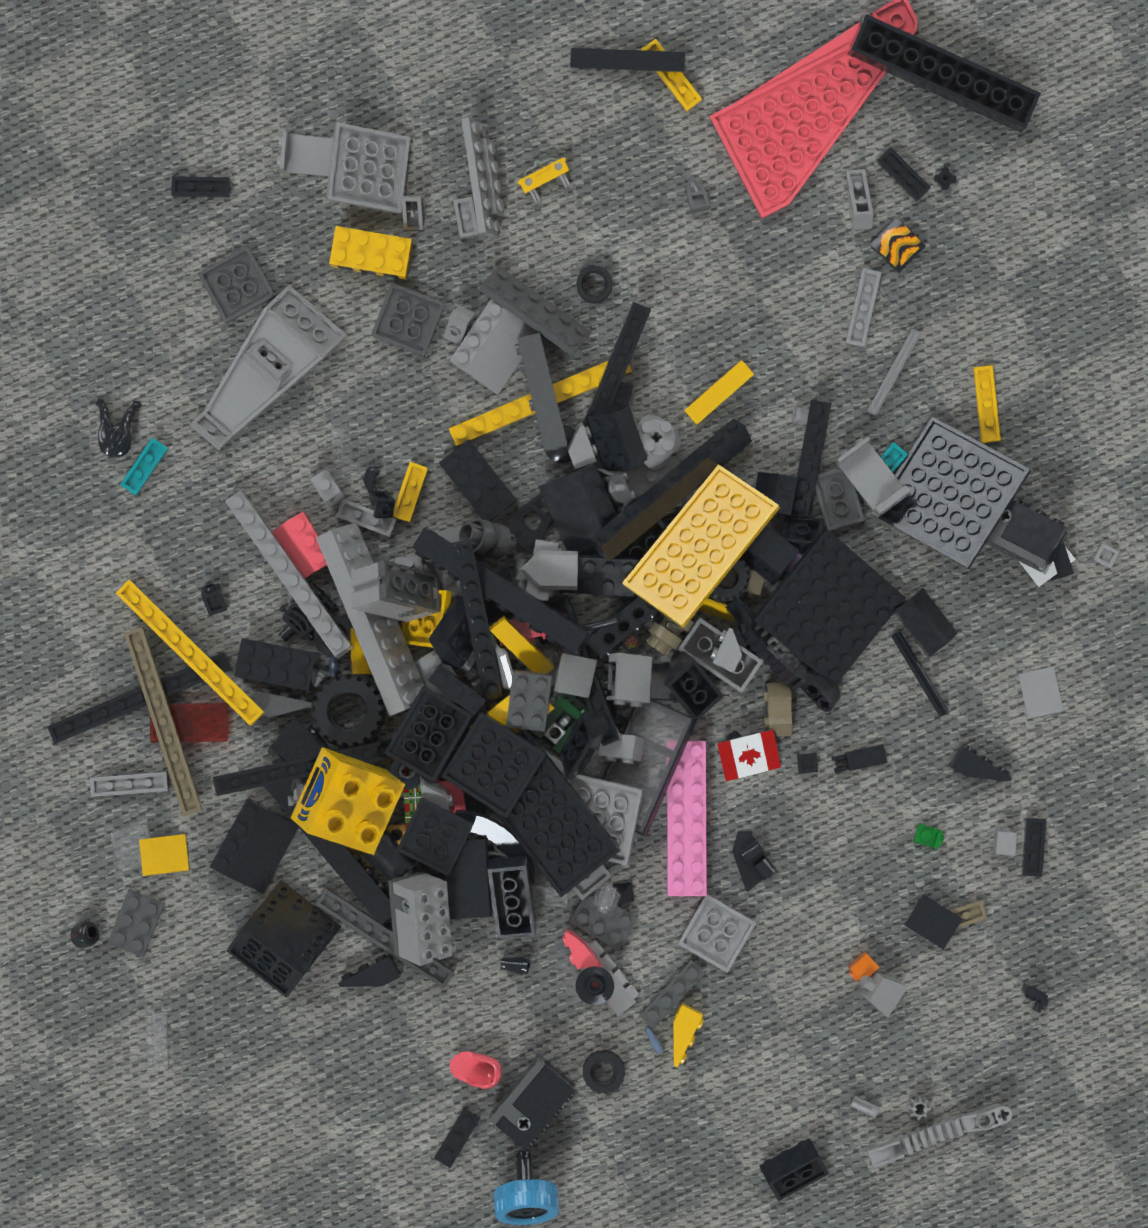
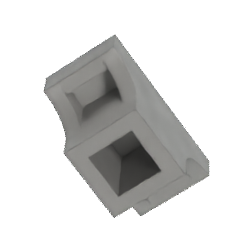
(458, 324)

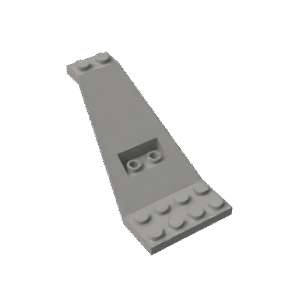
(291, 337)

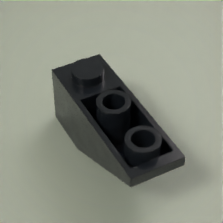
(973, 766)
(376, 974)

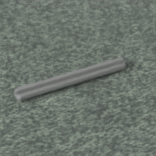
(894, 372)

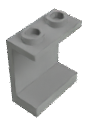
(631, 679)

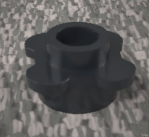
(945, 183)

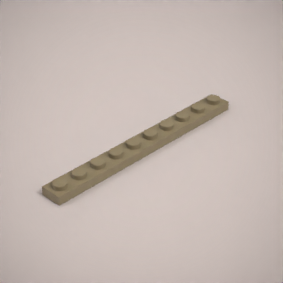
(163, 721)

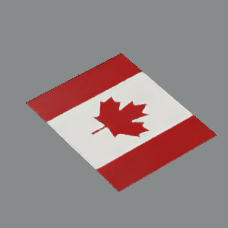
(749, 755)

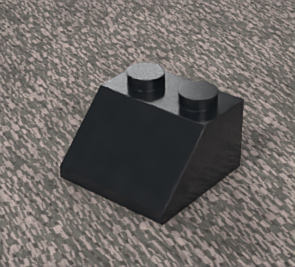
(779, 489)

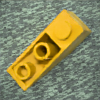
(684, 1026)

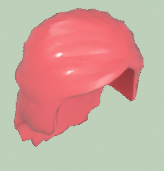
(476, 1069)

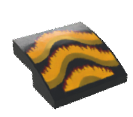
(897, 245)

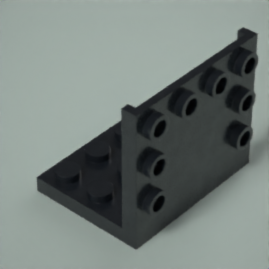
(283, 938)

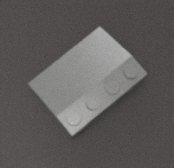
(489, 347)

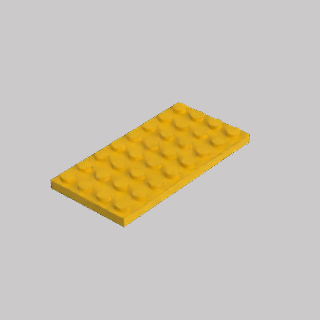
(701, 545)

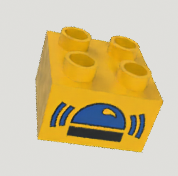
(347, 801)

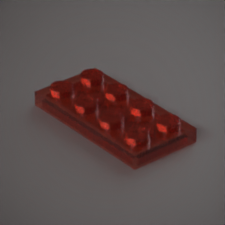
(198, 722)

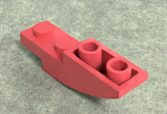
(581, 953)

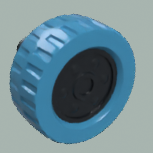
(527, 1199)

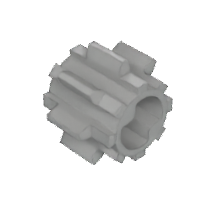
(925, 1108)

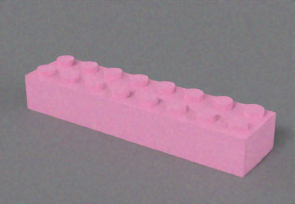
(687, 824)

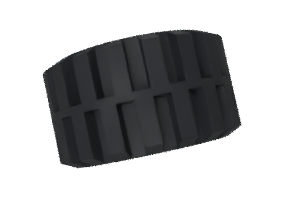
(739, 587)

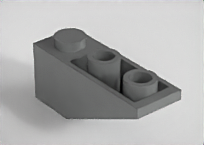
(279, 704)

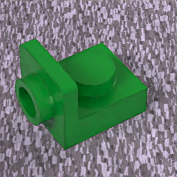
(928, 836)

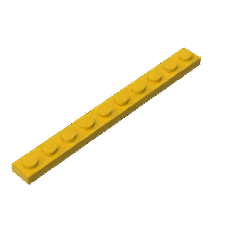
(520, 408)
(190, 652)

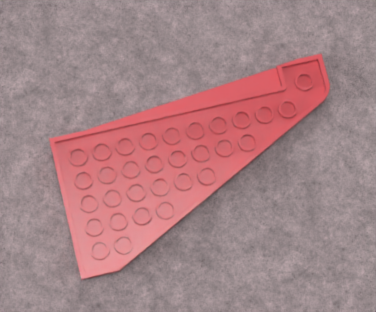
(796, 117)

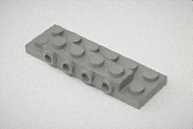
(483, 177)

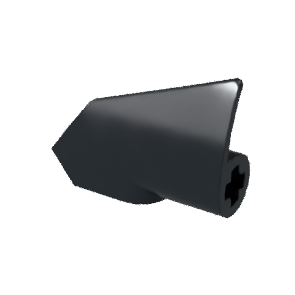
(751, 860)

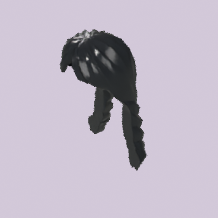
(117, 438)

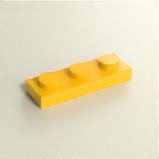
(410, 492)

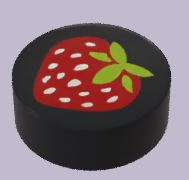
(632, 643)

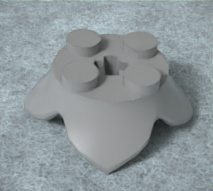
(669, 441)

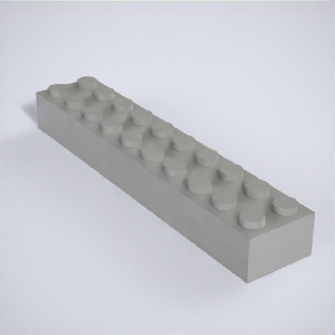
(378, 635)

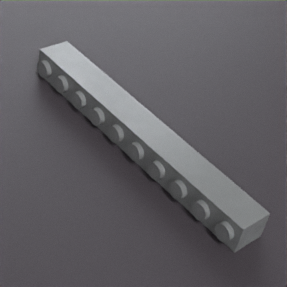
(289, 574)

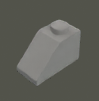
(436, 793)

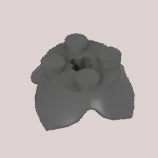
(618, 489)

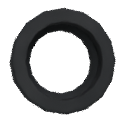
(597, 270)

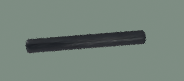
(919, 673)

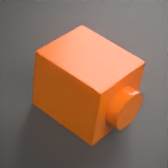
(862, 966)

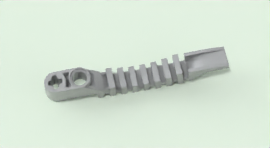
(939, 1131)

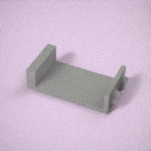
(304, 154)
(871, 477)

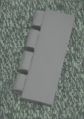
(622, 997)

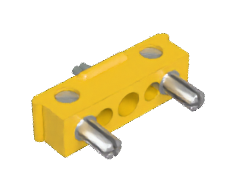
(543, 176)

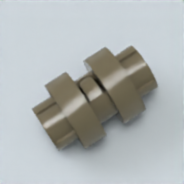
(663, 639)

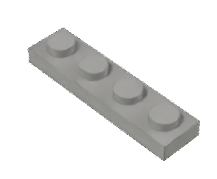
(863, 308)
(129, 784)

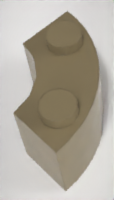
(778, 709)

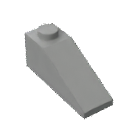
(859, 199)

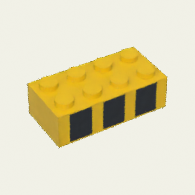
(371, 253)

